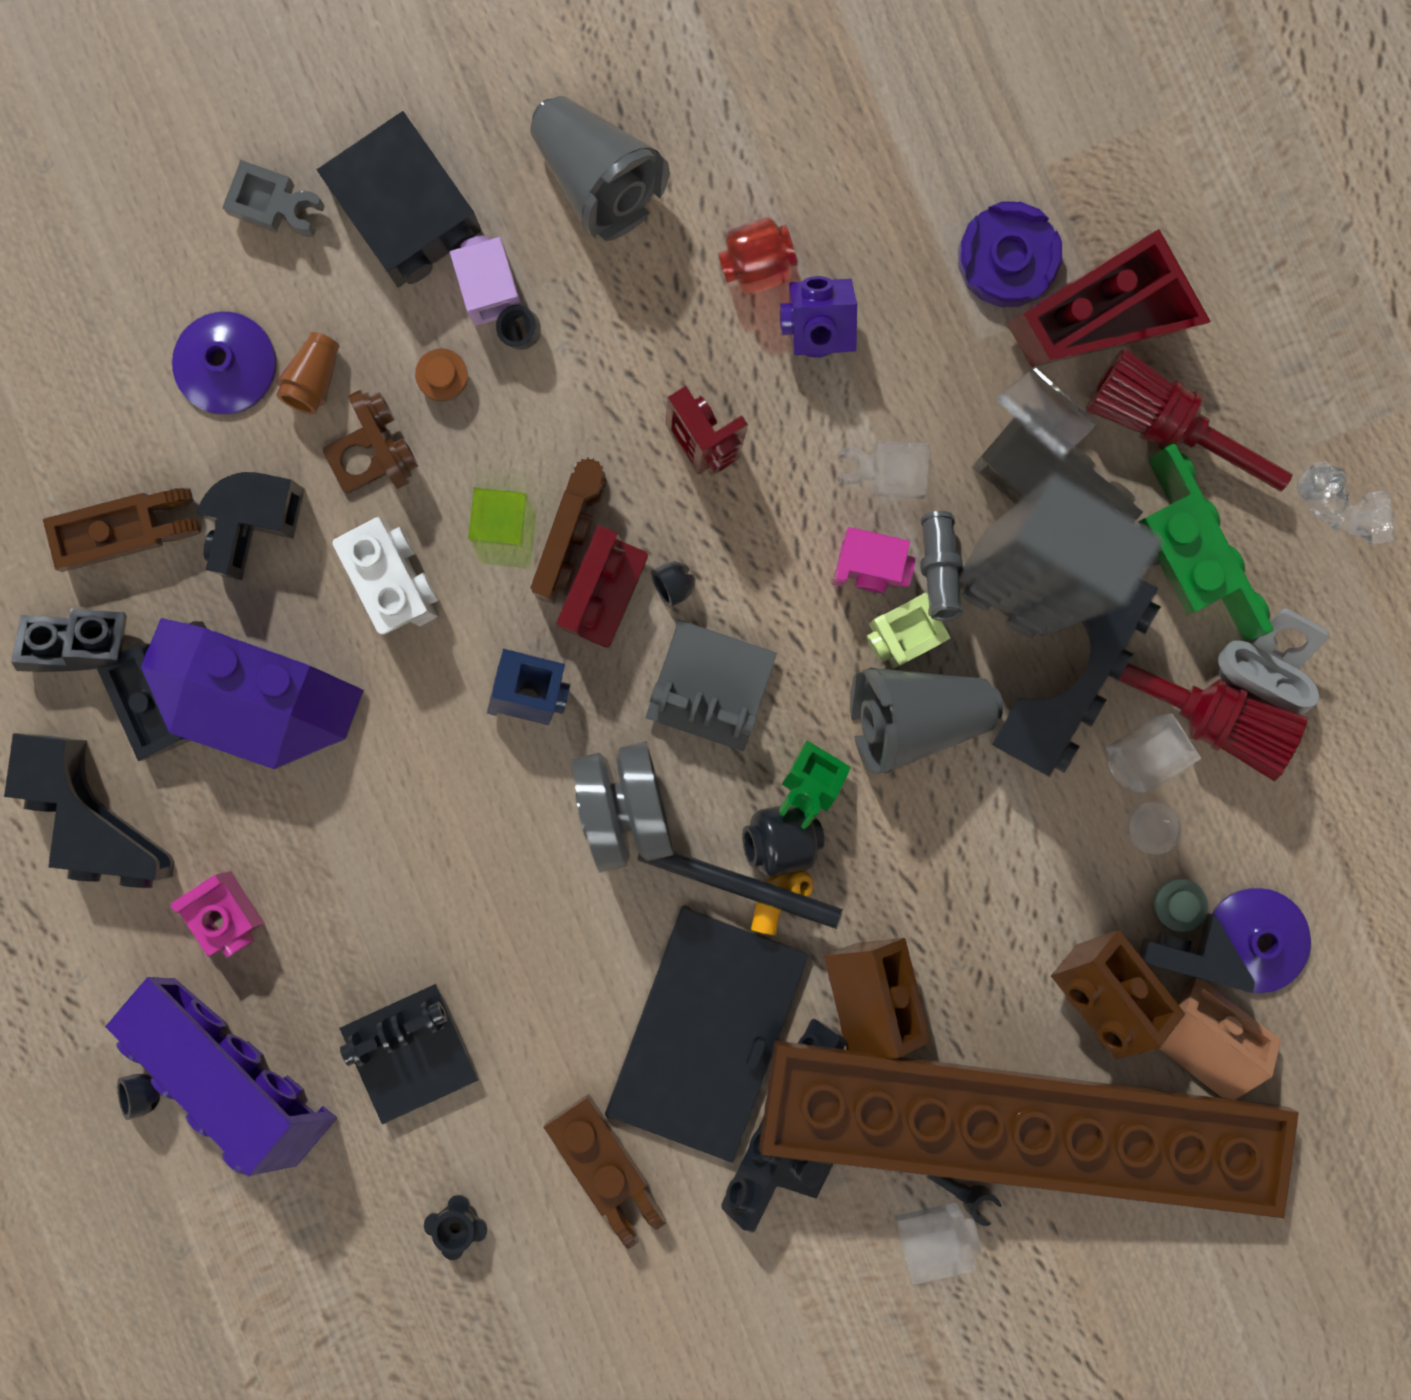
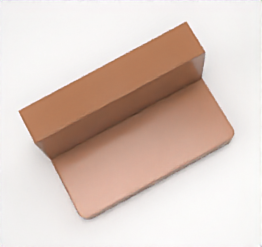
(1220, 1042)

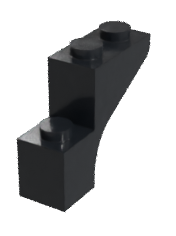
(86, 833)

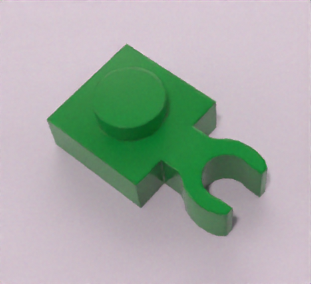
(813, 782)

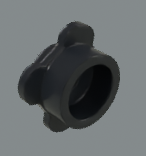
(445, 1239)

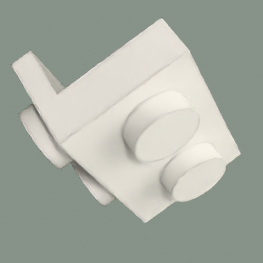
(384, 576)

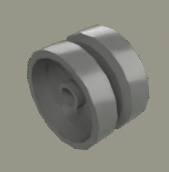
(613, 808)

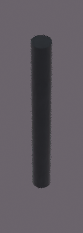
(749, 888)

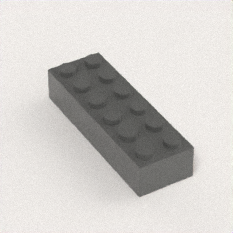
(1056, 560)

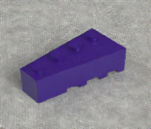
(217, 1079)

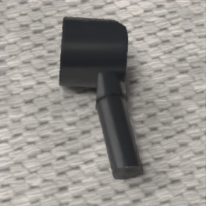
(969, 1196)

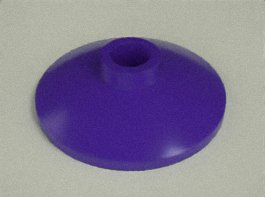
(243, 375)
(1260, 911)

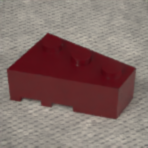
(1114, 304)

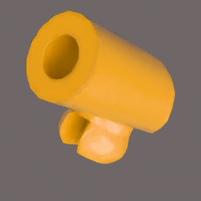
(766, 917)

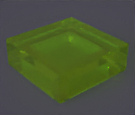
(497, 517)

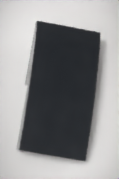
(69, 644)

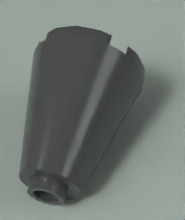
(598, 166)
(918, 714)

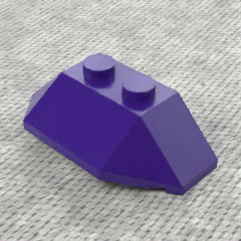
(245, 696)

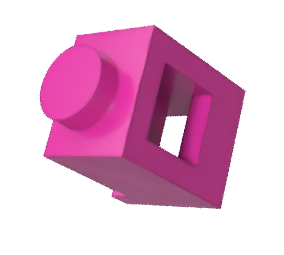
(874, 561)
(228, 898)

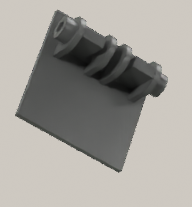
(711, 685)

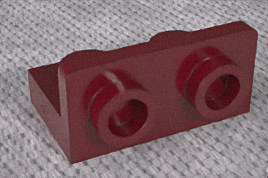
(692, 427)
(602, 588)

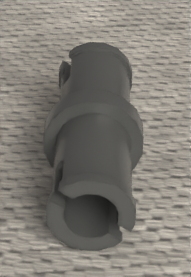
(941, 566)

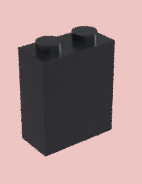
(400, 200)

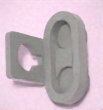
(1272, 673)

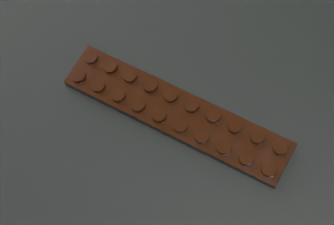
(1027, 1130)

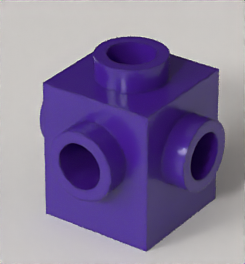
(820, 316)

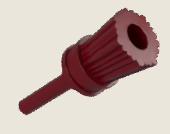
(1169, 415)
(1228, 720)

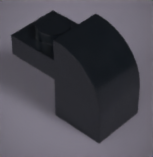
(242, 505)

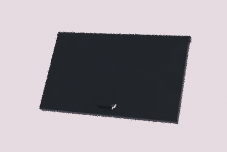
(700, 1028)

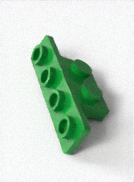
(1196, 551)

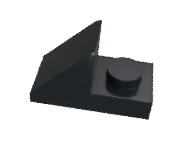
(1214, 960)

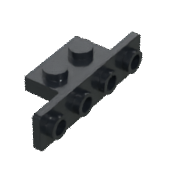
(761, 1174)

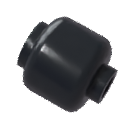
(779, 843)

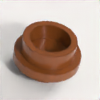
(441, 374)

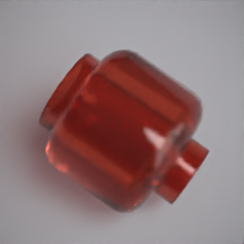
(758, 255)

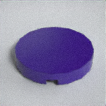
(1009, 254)

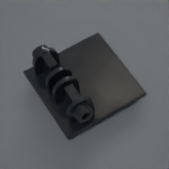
(408, 1054)

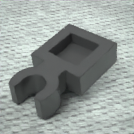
(266, 199)

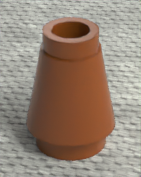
(309, 374)

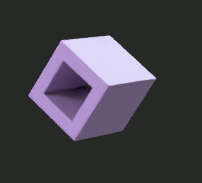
(484, 278)

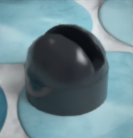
(509, 329)
(673, 582)
(136, 1095)

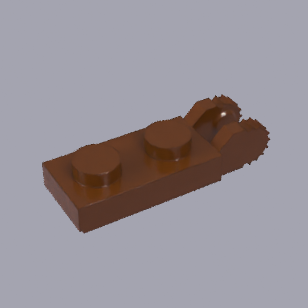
(569, 528)
(116, 529)
(603, 1167)

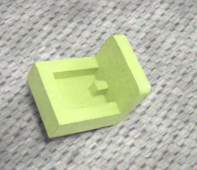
(906, 632)

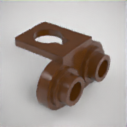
(391, 458)

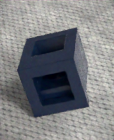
(524, 671)

